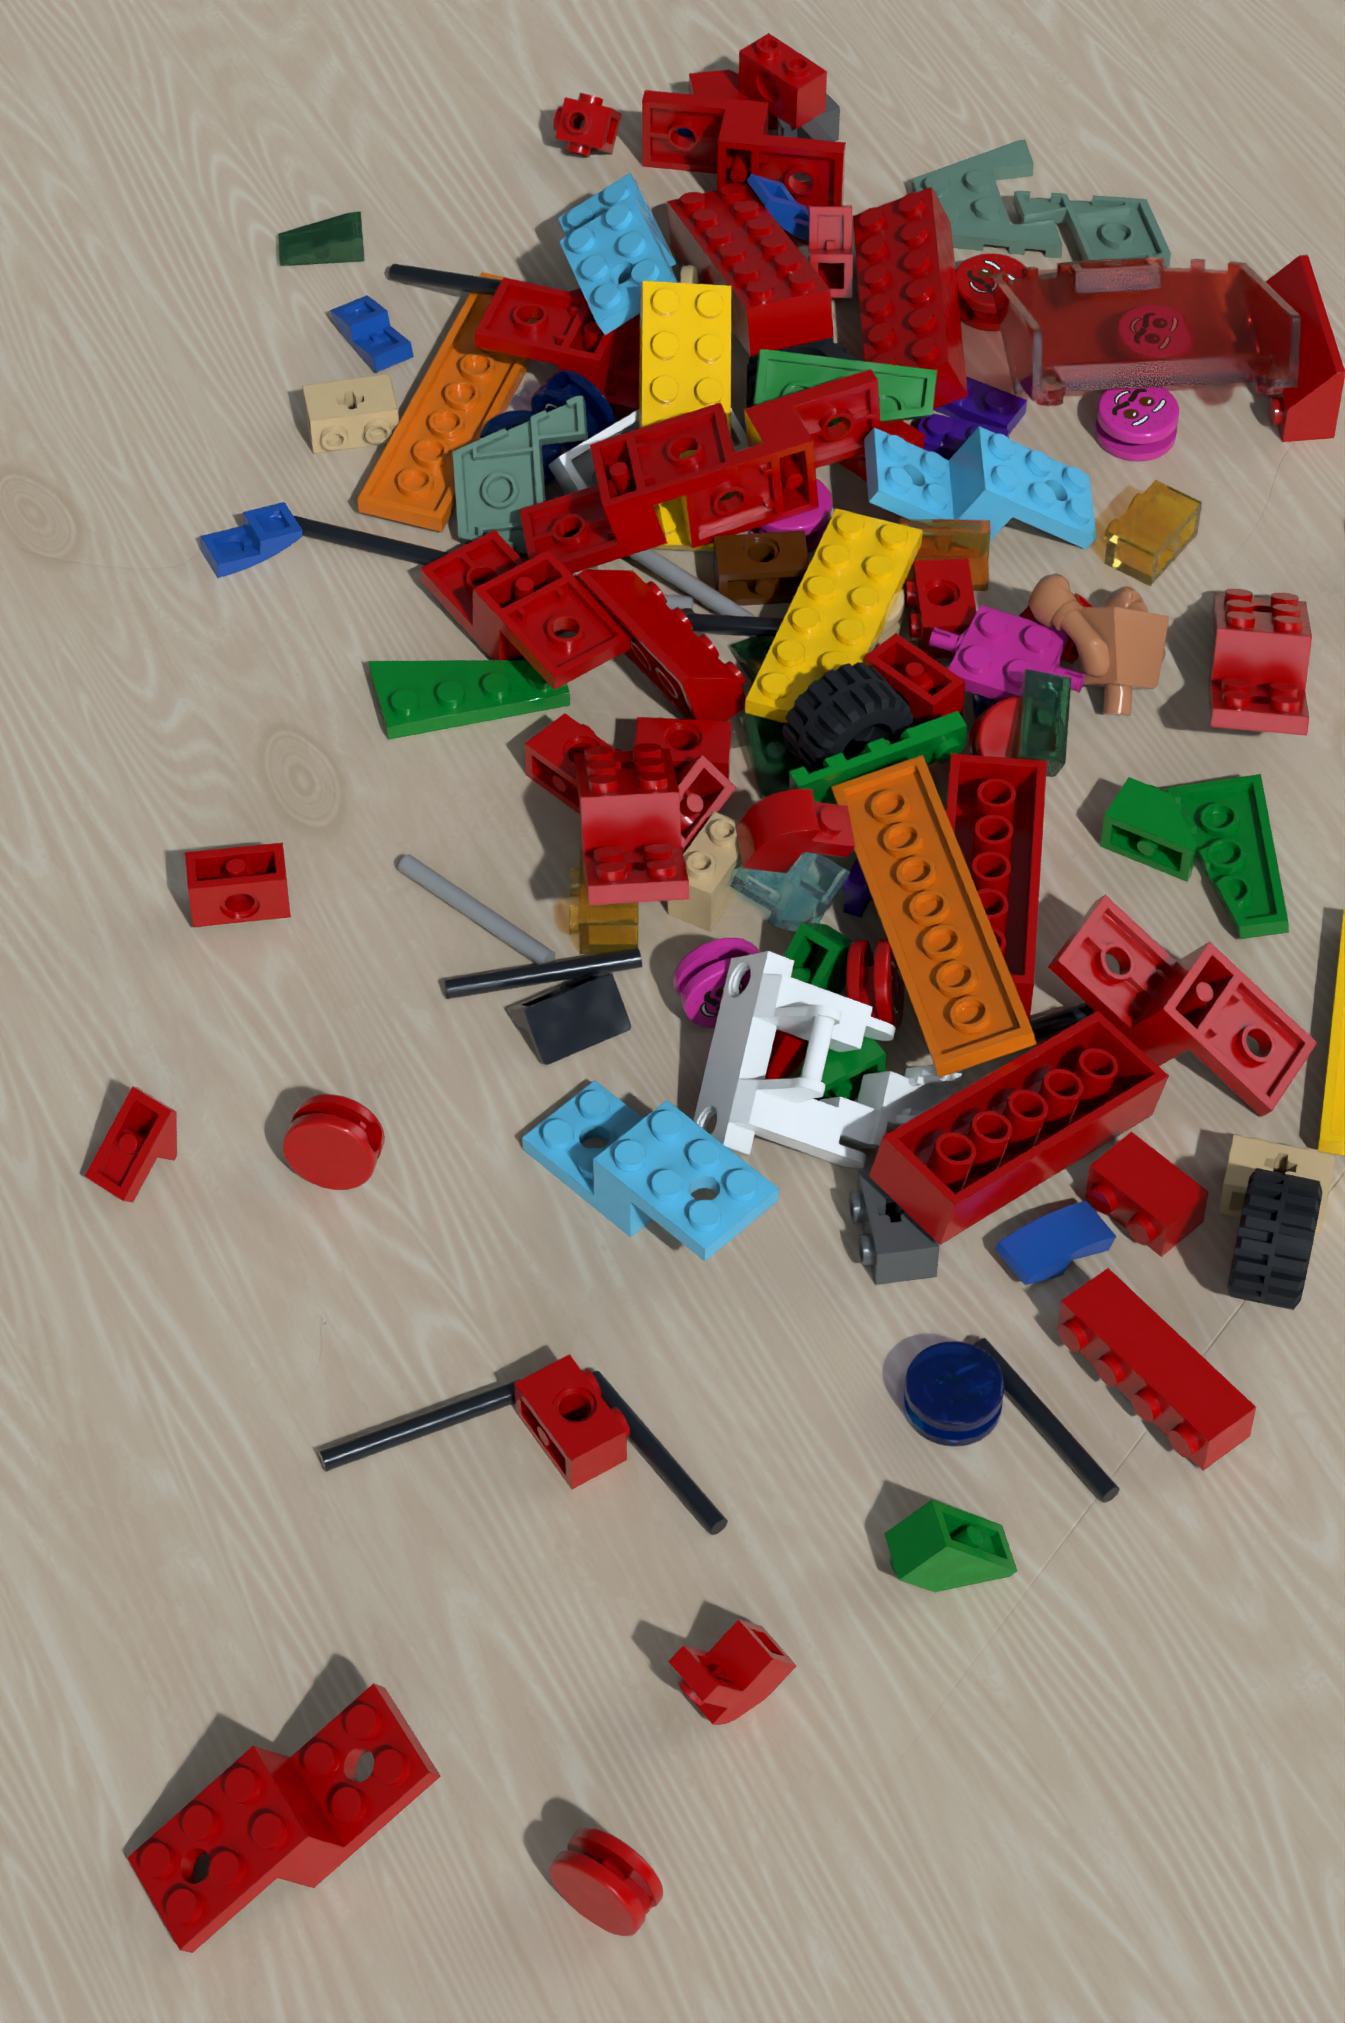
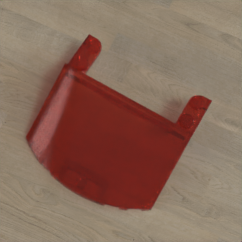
(1144, 328)

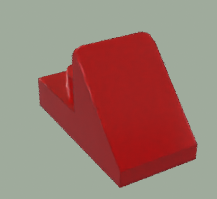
(137, 1137)

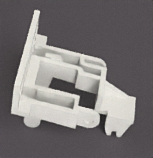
(786, 1108)

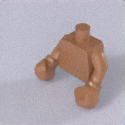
(1116, 643)

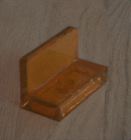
(955, 541)

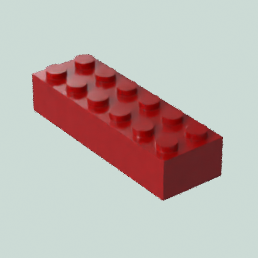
(739, 244)
(911, 290)
(999, 828)
(1017, 1127)

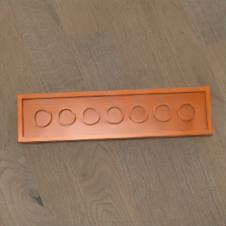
(447, 412)
(933, 918)

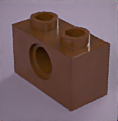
(760, 566)

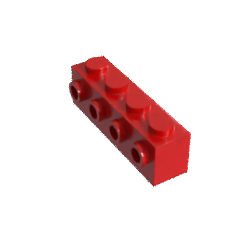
(1155, 1369)

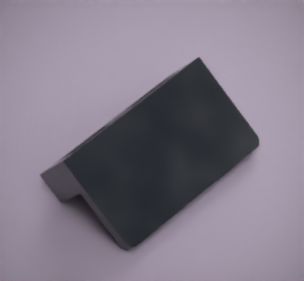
(573, 1016)

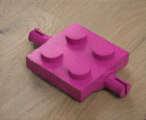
(999, 650)

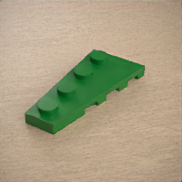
(903, 390)
(457, 693)
(931, 739)
(1237, 851)

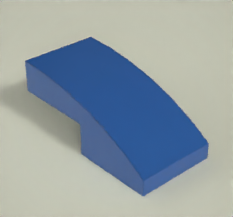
(781, 205)
(369, 333)
(260, 537)
(1051, 1242)

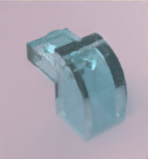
(794, 896)

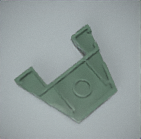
(976, 207)
(1102, 227)
(507, 474)

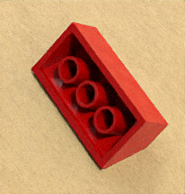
(1314, 405)
(666, 647)

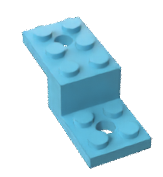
(613, 249)
(981, 481)
(650, 1169)

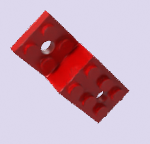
(735, 143)
(563, 337)
(784, 449)
(633, 478)
(525, 609)
(1259, 662)
(630, 825)
(1183, 1005)
(282, 1817)

